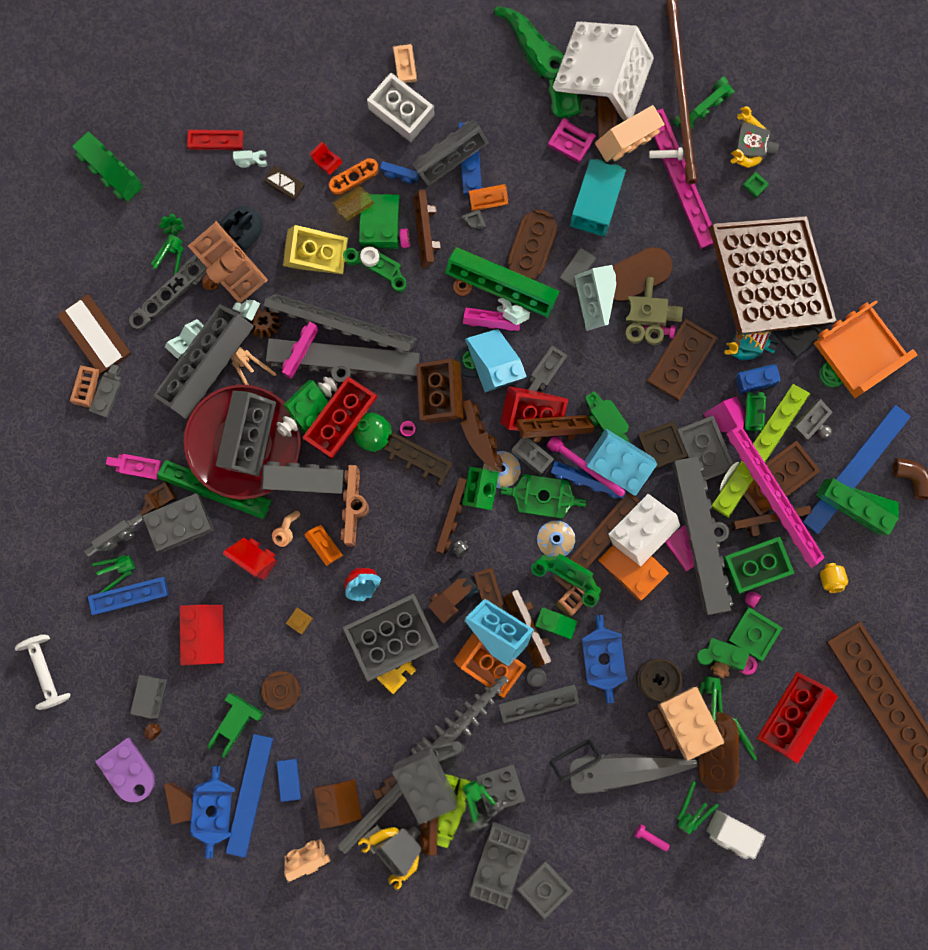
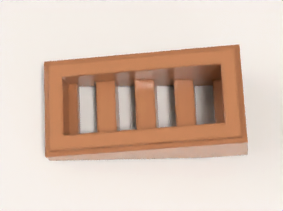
(76, 393)
(564, 607)

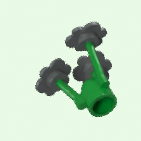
(472, 794)

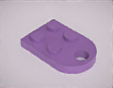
(126, 769)

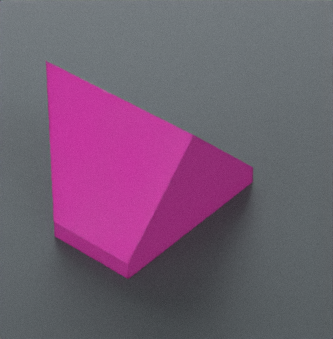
(727, 414)

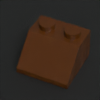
(337, 803)

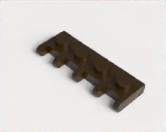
(418, 457)

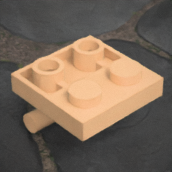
(305, 860)

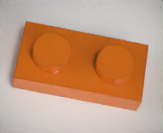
(488, 197)
(323, 545)

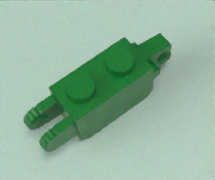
(606, 416)

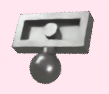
(813, 421)

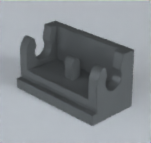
(532, 455)
(148, 696)

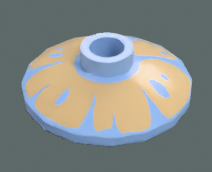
(512, 470)
(546, 535)

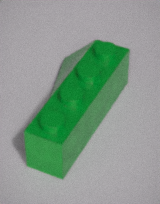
(107, 166)
(866, 508)

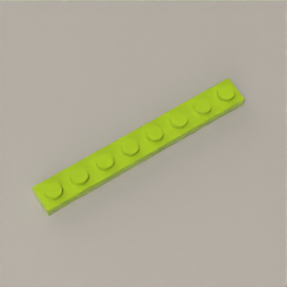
(764, 445)

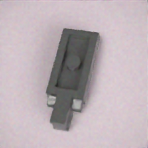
(547, 368)
(106, 392)

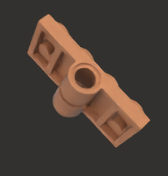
(227, 262)
(351, 498)

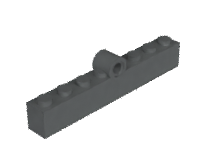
(348, 360)
(701, 535)

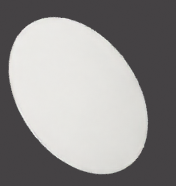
(728, 475)

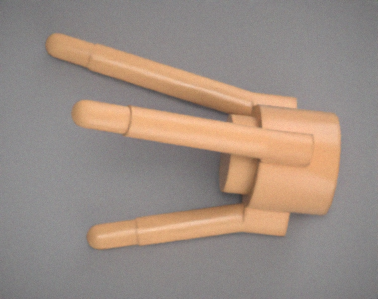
(241, 359)

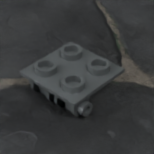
(501, 786)

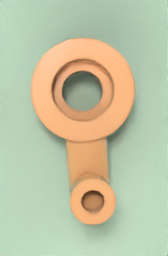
(284, 530)

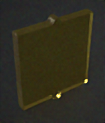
(353, 203)

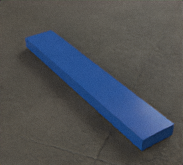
(249, 795)

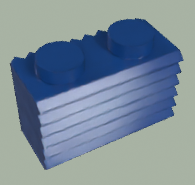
(757, 378)

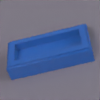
(289, 780)

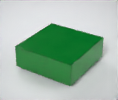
(755, 185)

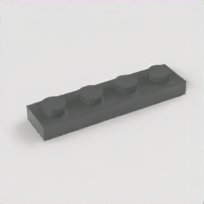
(539, 703)

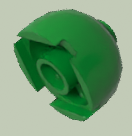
(372, 432)

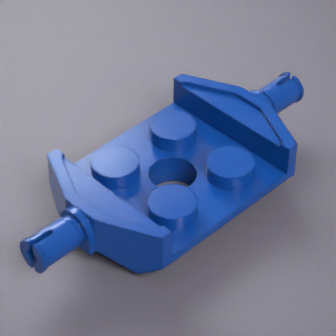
(612, 673)
(216, 827)

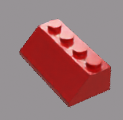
(339, 417)
(797, 717)

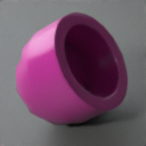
(407, 432)
(752, 599)

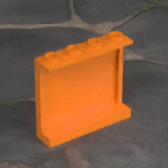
(862, 349)

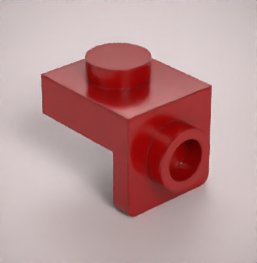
(325, 158)

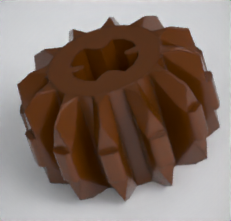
(263, 329)

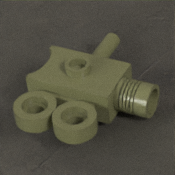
(651, 313)

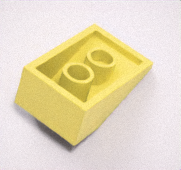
(314, 250)

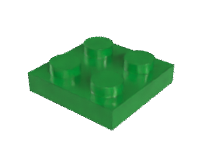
(755, 634)

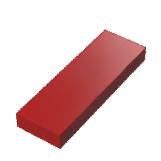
(215, 139)

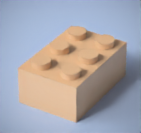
(630, 134)
(690, 723)

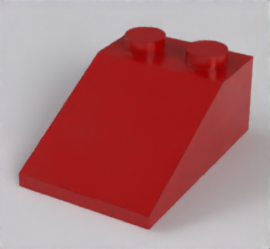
(530, 404)
(251, 557)

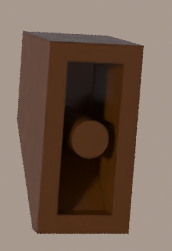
(178, 802)

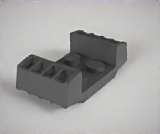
(499, 865)

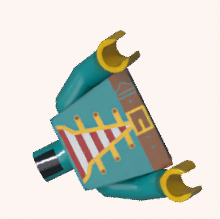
(750, 345)

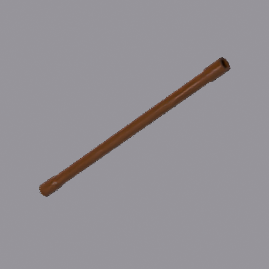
(690, 167)

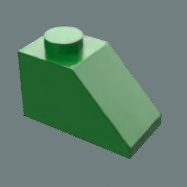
(556, 623)

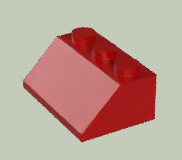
(201, 634)

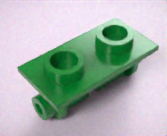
(754, 420)

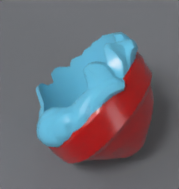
(361, 584)

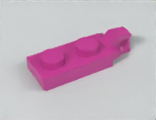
(135, 466)

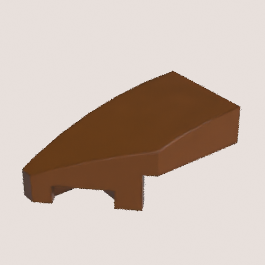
(157, 498)

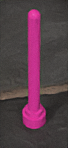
(556, 445)

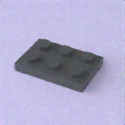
(707, 443)

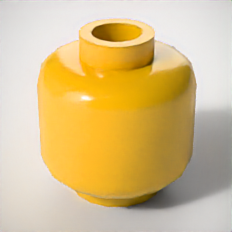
(833, 578)

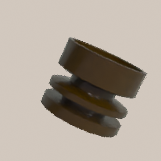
(667, 687)

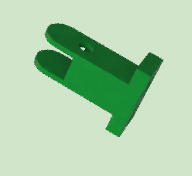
(235, 721)

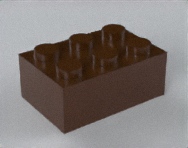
(440, 391)

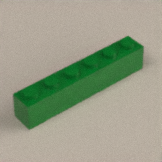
(502, 282)

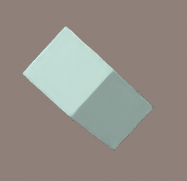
(179, 344)

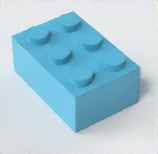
(620, 462)

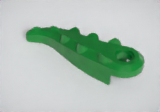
(533, 45)

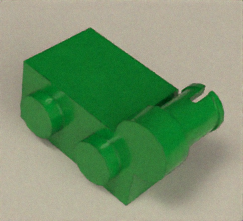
(724, 653)

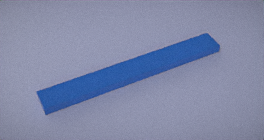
(860, 464)

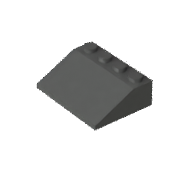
(390, 637)

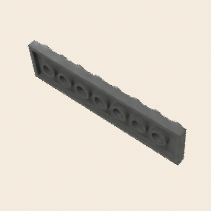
(344, 323)

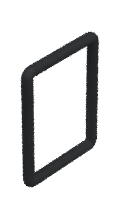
(580, 768)

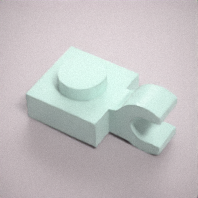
(245, 158)
(247, 309)
(514, 314)

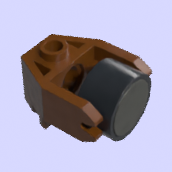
(444, 604)

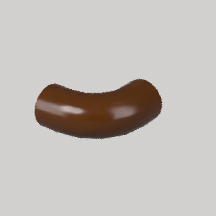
(915, 473)

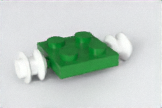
(306, 406)

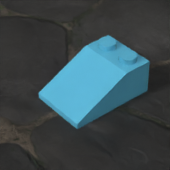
(495, 360)
(499, 631)

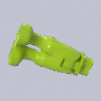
(449, 821)

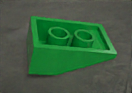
(380, 223)

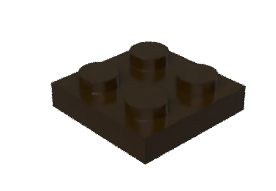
(663, 444)

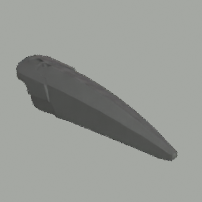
(624, 770)

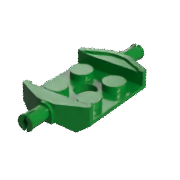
(528, 501)

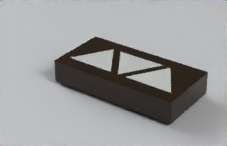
(284, 182)

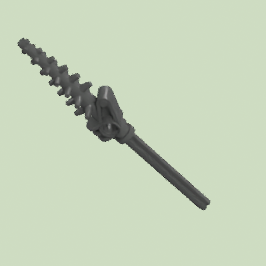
(443, 748)

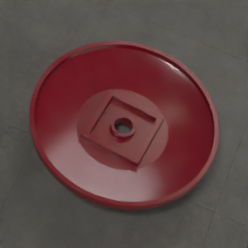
(204, 437)

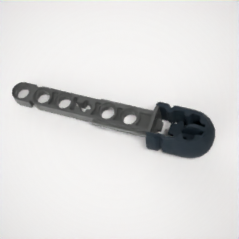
(241, 221)

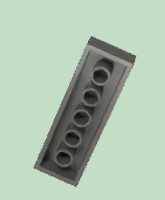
(203, 361)

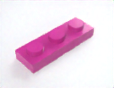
(488, 319)
(299, 350)

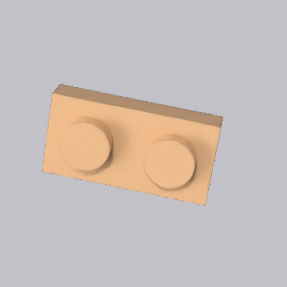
(405, 63)

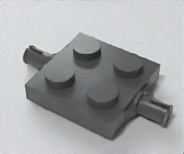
(111, 538)

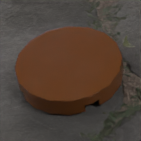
(286, 689)

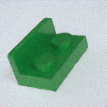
(564, 103)

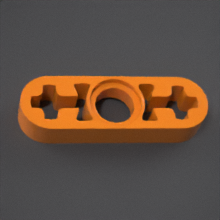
(355, 169)

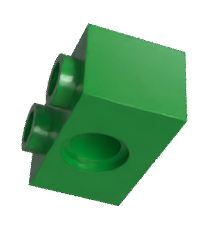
(480, 488)

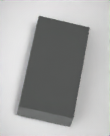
(580, 263)

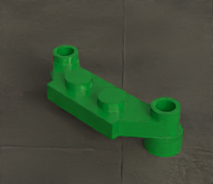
(722, 89)
(385, 268)
(571, 573)

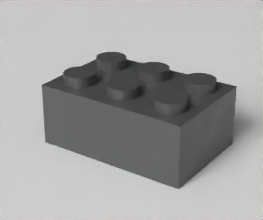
(178, 523)
(425, 785)

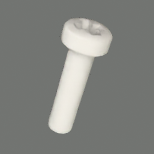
(668, 154)

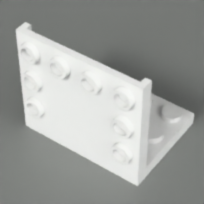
(606, 62)

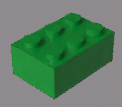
(757, 565)

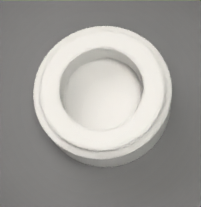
(369, 256)

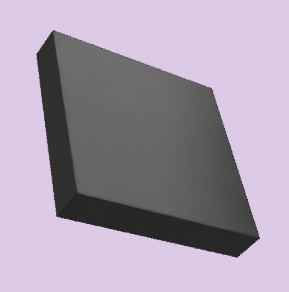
(544, 889)

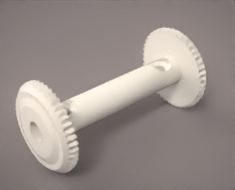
(42, 671)

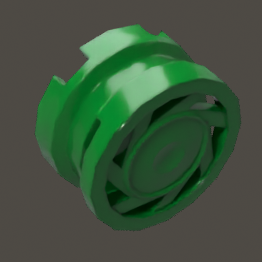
(828, 376)

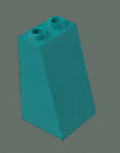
(597, 197)

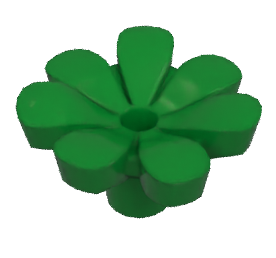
(172, 224)

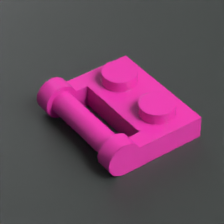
(570, 145)

